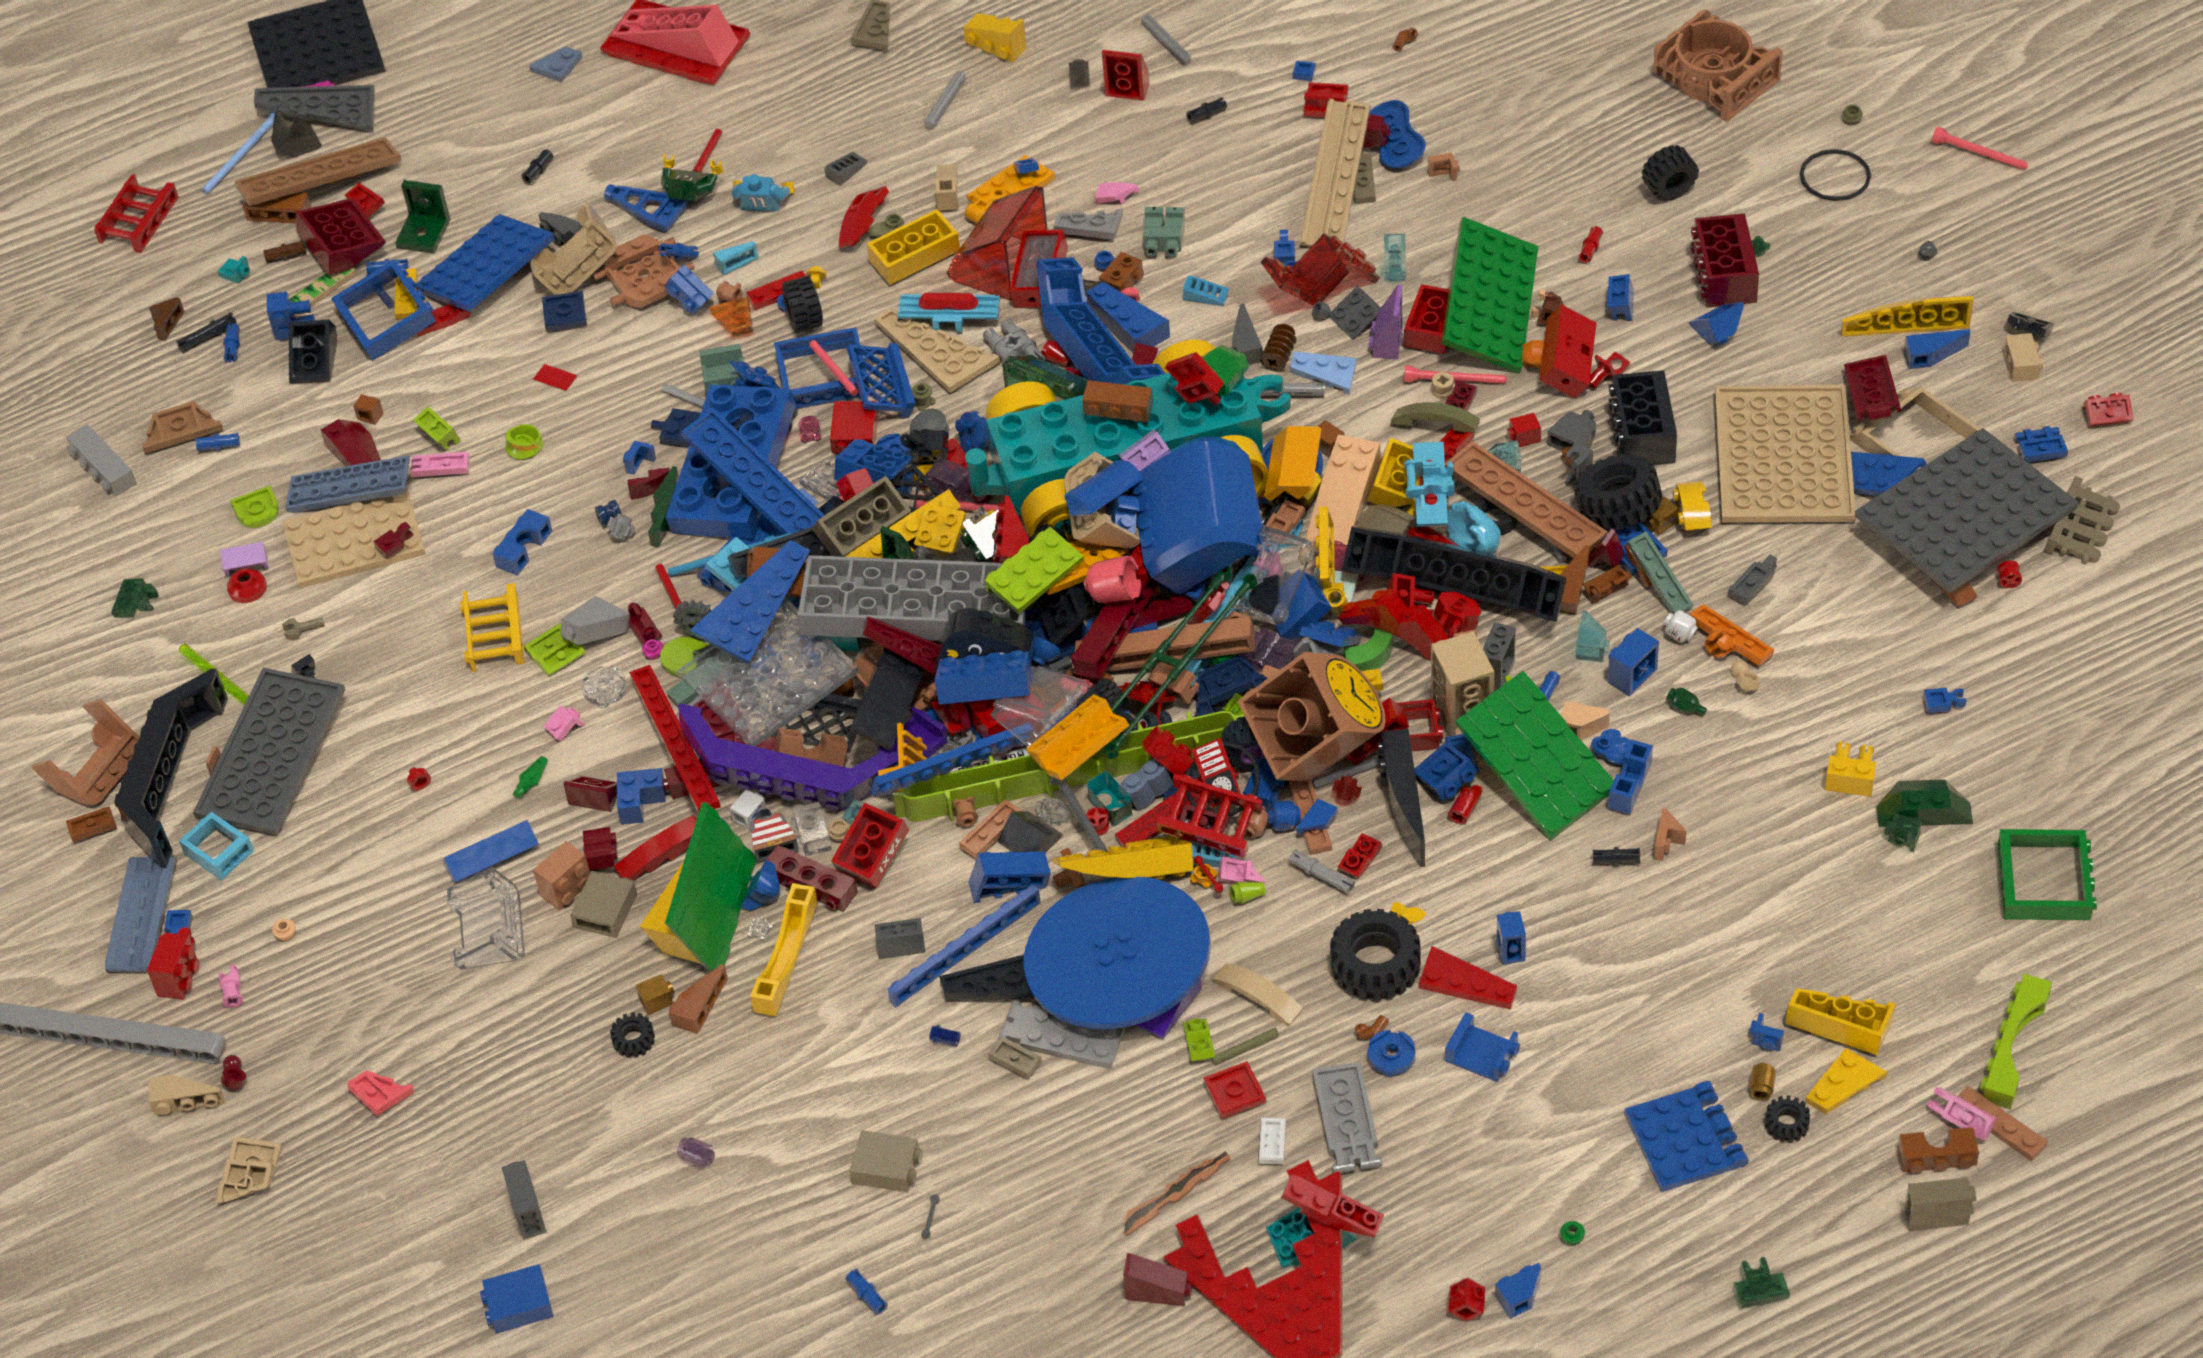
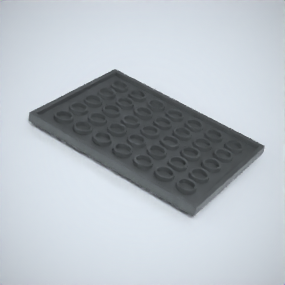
(1966, 510)

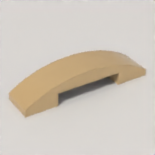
(1260, 990)

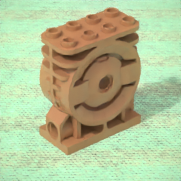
(1722, 65)

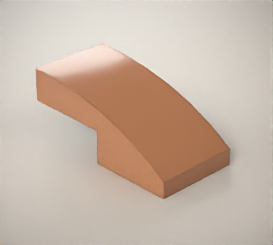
(1286, 517)

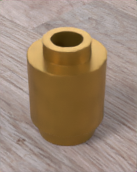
(1762, 1081)

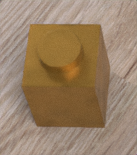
(1663, 517)
(655, 994)

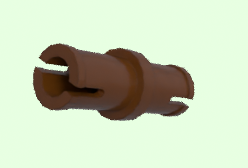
(284, 251)

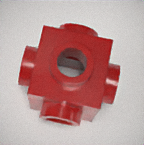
(1466, 1299)

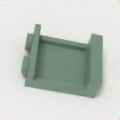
(717, 367)

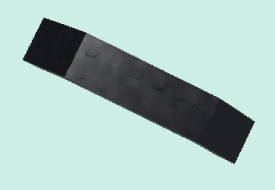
(1456, 570)
(159, 754)

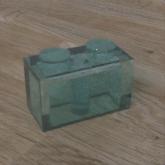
(1395, 257)

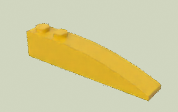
(1912, 316)
(1138, 859)

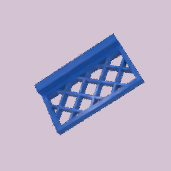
(896, 378)

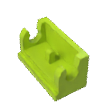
(436, 427)

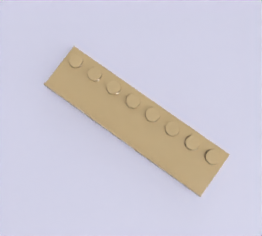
(1335, 171)

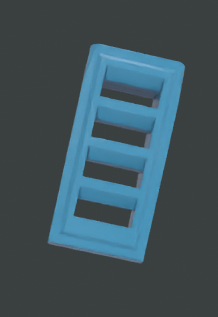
(1194, 286)

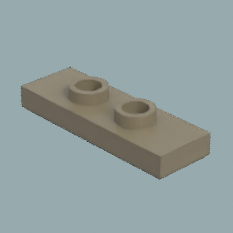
(1364, 186)

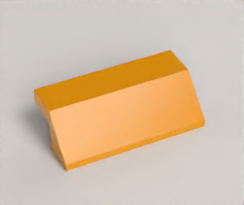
(1293, 461)
(1077, 737)

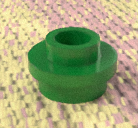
(1572, 1238)

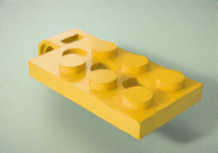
(1326, 560)

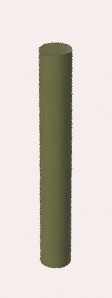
(1245, 1046)

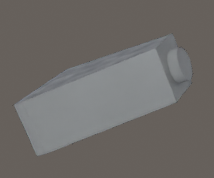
(594, 621)

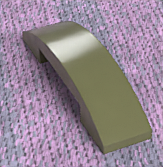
(1461, 419)

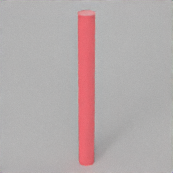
(833, 368)

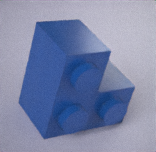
(637, 789)

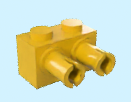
(1850, 774)

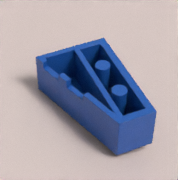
(1007, 873)

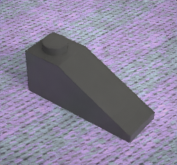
(1245, 337)

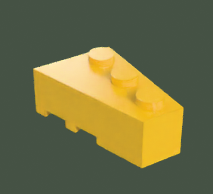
(997, 36)

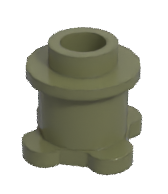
(922, 396)

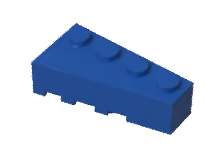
(1127, 318)

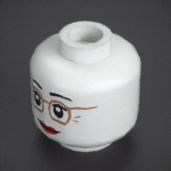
(1680, 626)

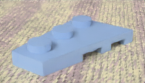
(1330, 369)

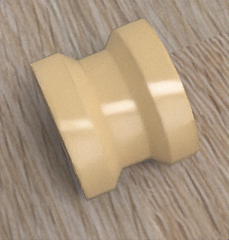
(1442, 385)

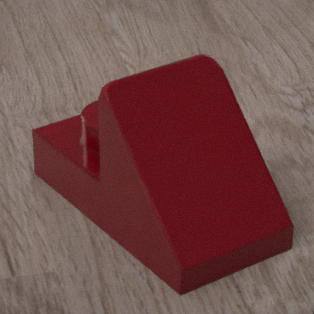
(1607, 550)

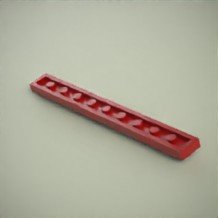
(674, 737)

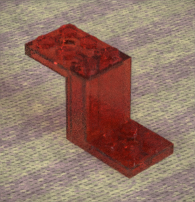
(1320, 269)

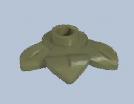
(891, 223)

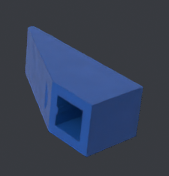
(1931, 348)

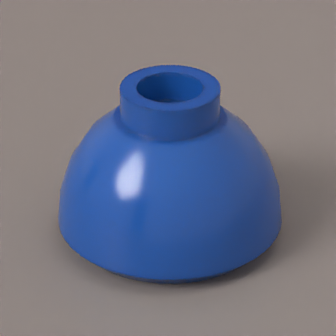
(1044, 651)

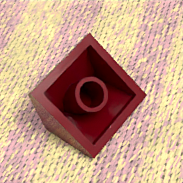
(591, 793)

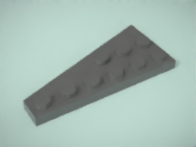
(337, 105)

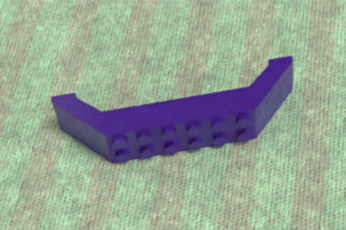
(779, 772)

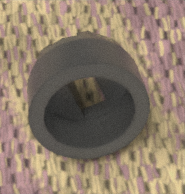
(1927, 250)
(1320, 310)

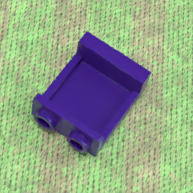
(921, 725)

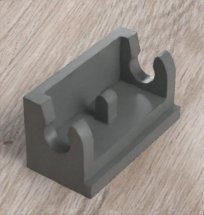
(1581, 459)
(899, 938)

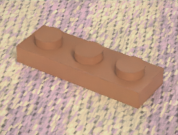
(988, 830)

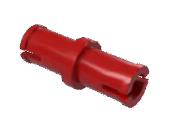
(1590, 244)

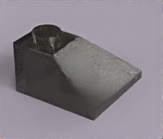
(293, 136)

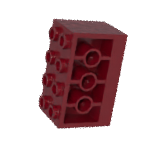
(1724, 260)

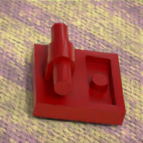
(1319, 94)

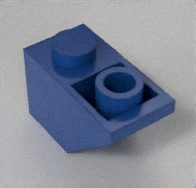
(1518, 1291)

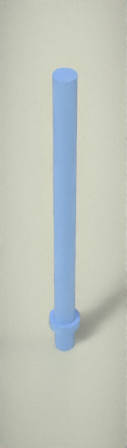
(239, 154)

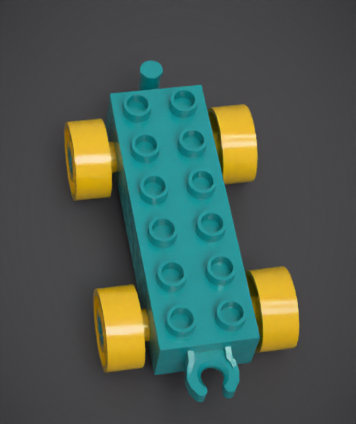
(1042, 439)

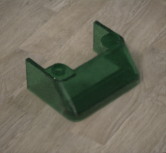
(1032, 369)

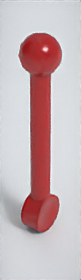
(1218, 887)

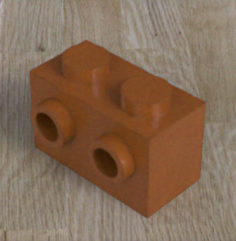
(1123, 272)

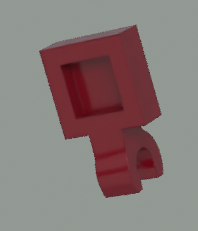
(392, 542)

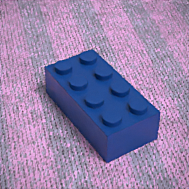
(983, 677)

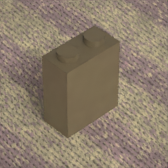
(603, 904)
(885, 1161)
(1939, 1204)

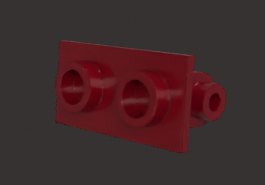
(642, 624)

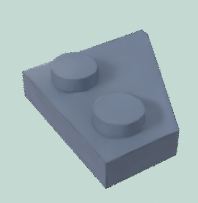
(557, 64)

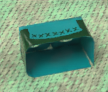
(1108, 785)

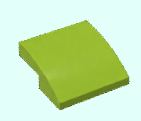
(552, 651)

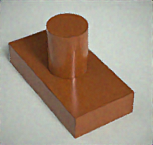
(1068, 875)

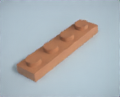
(2007, 1127)

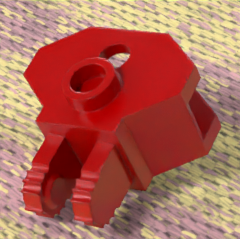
(1457, 612)

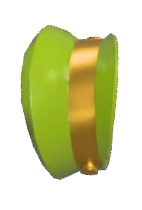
(523, 441)

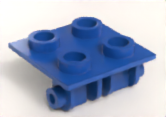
(753, 376)

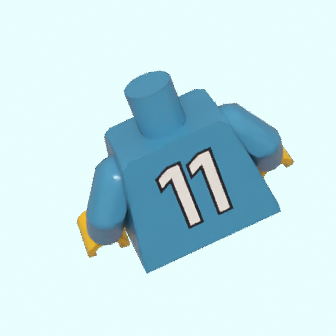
(760, 193)

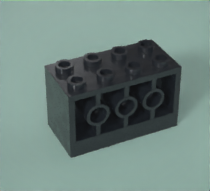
(1643, 416)

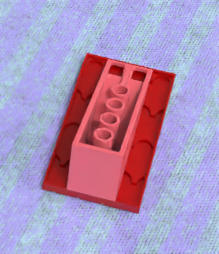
(678, 40)

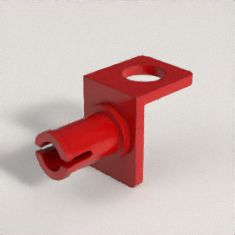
(1605, 368)

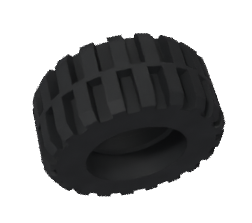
(1618, 491)
(1375, 929)

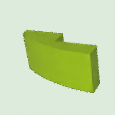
(1198, 1039)

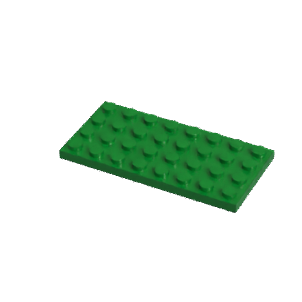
(1490, 295)

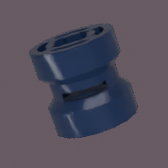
(605, 512)

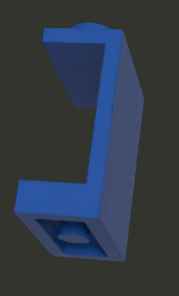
(1480, 1050)

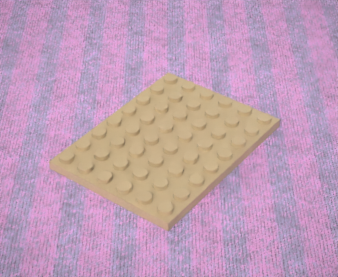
(1784, 453)

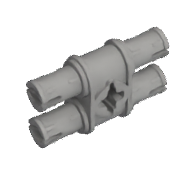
(1012, 344)

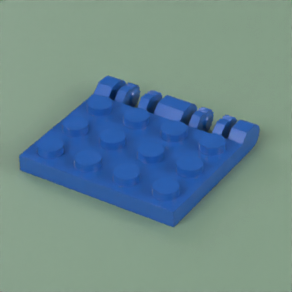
(1683, 1139)

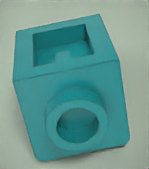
(235, 270)

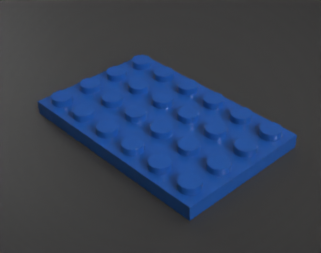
(484, 262)

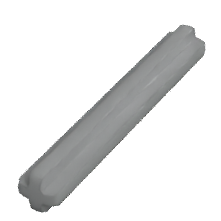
(1166, 39)
(944, 100)

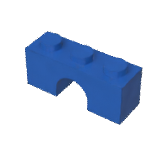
(529, 528)
(1633, 774)

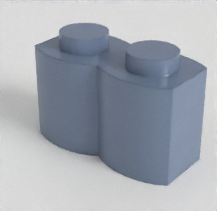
(1147, 783)

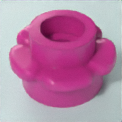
(652, 649)

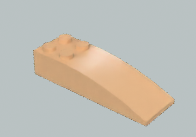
(1346, 485)

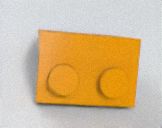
(904, 748)

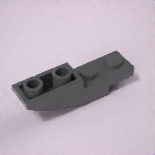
(561, 226)

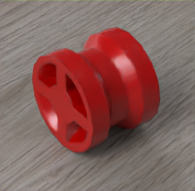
(2009, 574)
(1099, 820)

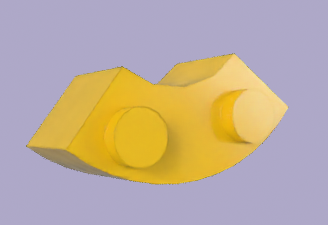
(1692, 506)

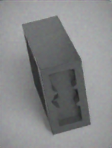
(1500, 651)
(524, 1199)

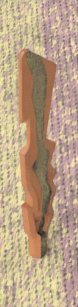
(1174, 1191)

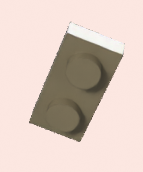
(1014, 1057)

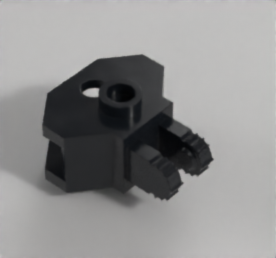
(926, 445)

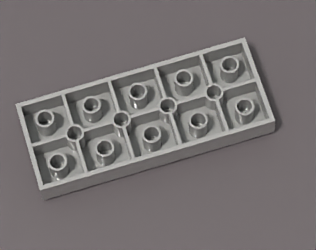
(899, 592)

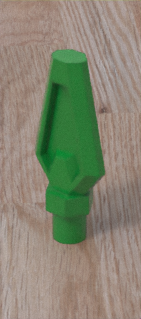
(530, 776)

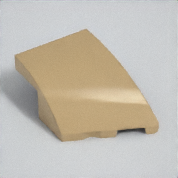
(248, 1168)

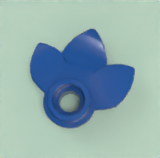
(1610, 745)

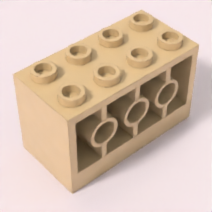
(1459, 677)

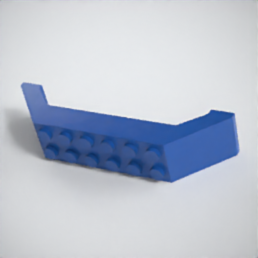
(1080, 329)

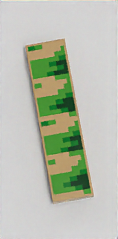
(322, 287)

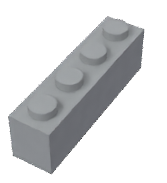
(100, 460)

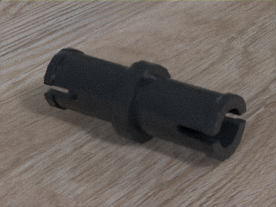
(1206, 110)
(537, 166)
(1616, 856)

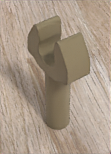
(299, 627)

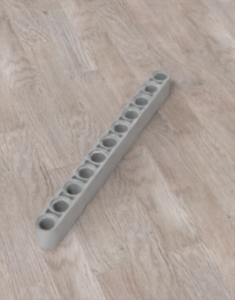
(111, 1033)

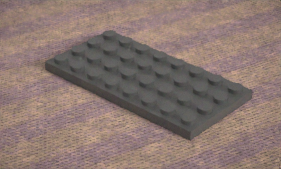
(270, 750)

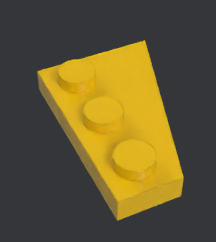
(1842, 1080)

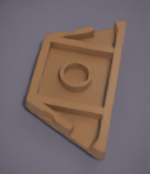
(179, 425)

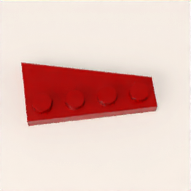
(1460, 979)

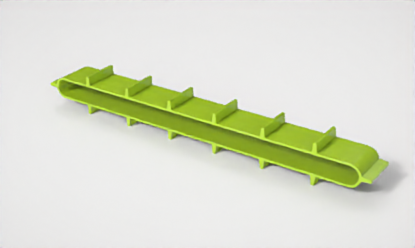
(1025, 777)

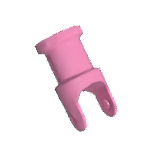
(230, 986)

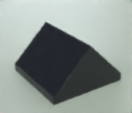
(1027, 833)

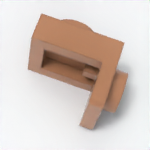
(1442, 165)

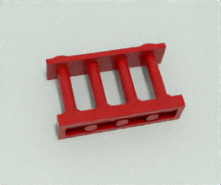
(146, 225)
(1213, 837)

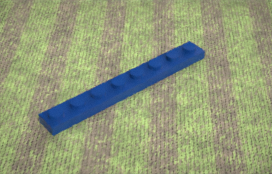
(944, 763)
(964, 945)

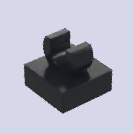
(304, 667)

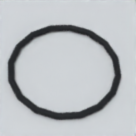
(1837, 197)
(1257, 775)

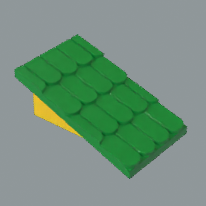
(1536, 755)
(705, 895)

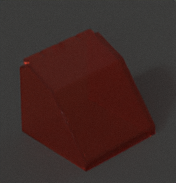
(983, 256)

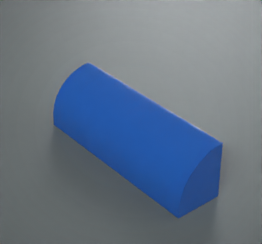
(1102, 488)
(490, 851)

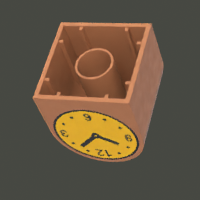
(1312, 714)

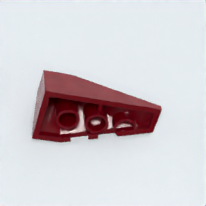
(350, 442)

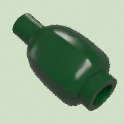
(1685, 701)

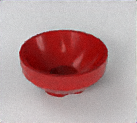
(246, 591)

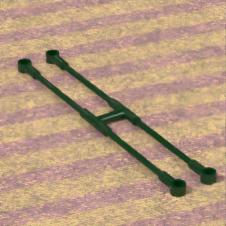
(1249, 582)

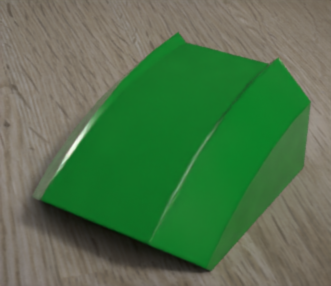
(1228, 365)

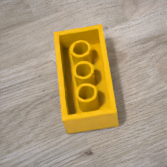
(913, 246)

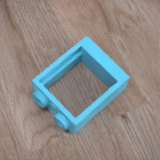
(229, 858)

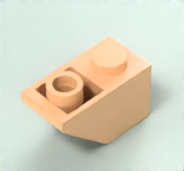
(1585, 719)

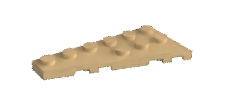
(938, 352)

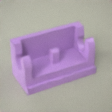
(1145, 450)
(244, 556)

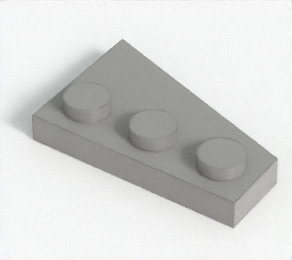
(1095, 225)

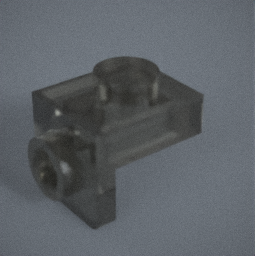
(1079, 73)

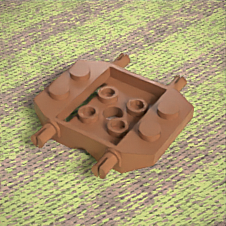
(632, 287)

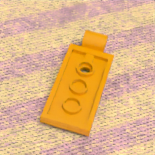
(1002, 185)
(1079, 573)

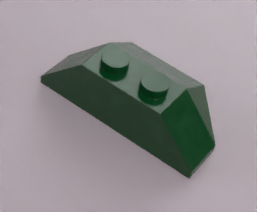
(1926, 800)

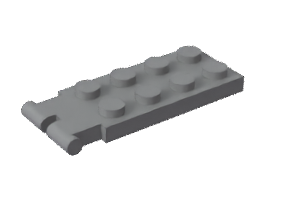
(1046, 1034)
(1347, 1116)

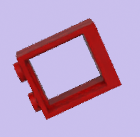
(1419, 710)

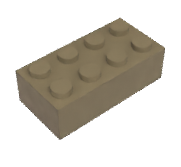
(861, 518)

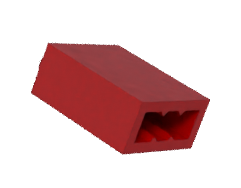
(852, 422)

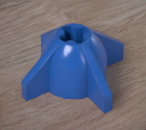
(763, 887)

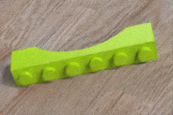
(2030, 1002)

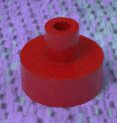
(418, 778)

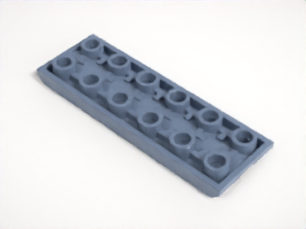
(347, 484)
(139, 915)

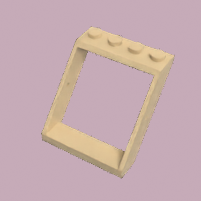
(1862, 437)

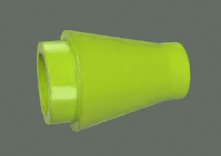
(1246, 891)

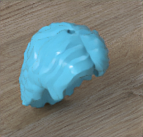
(1472, 528)

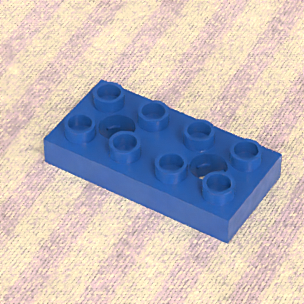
(764, 422)

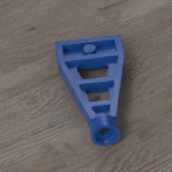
(661, 219)

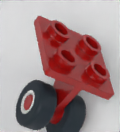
(1143, 692)

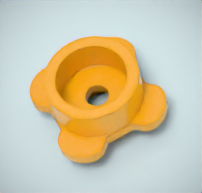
(1198, 873)

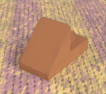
(1668, 832)

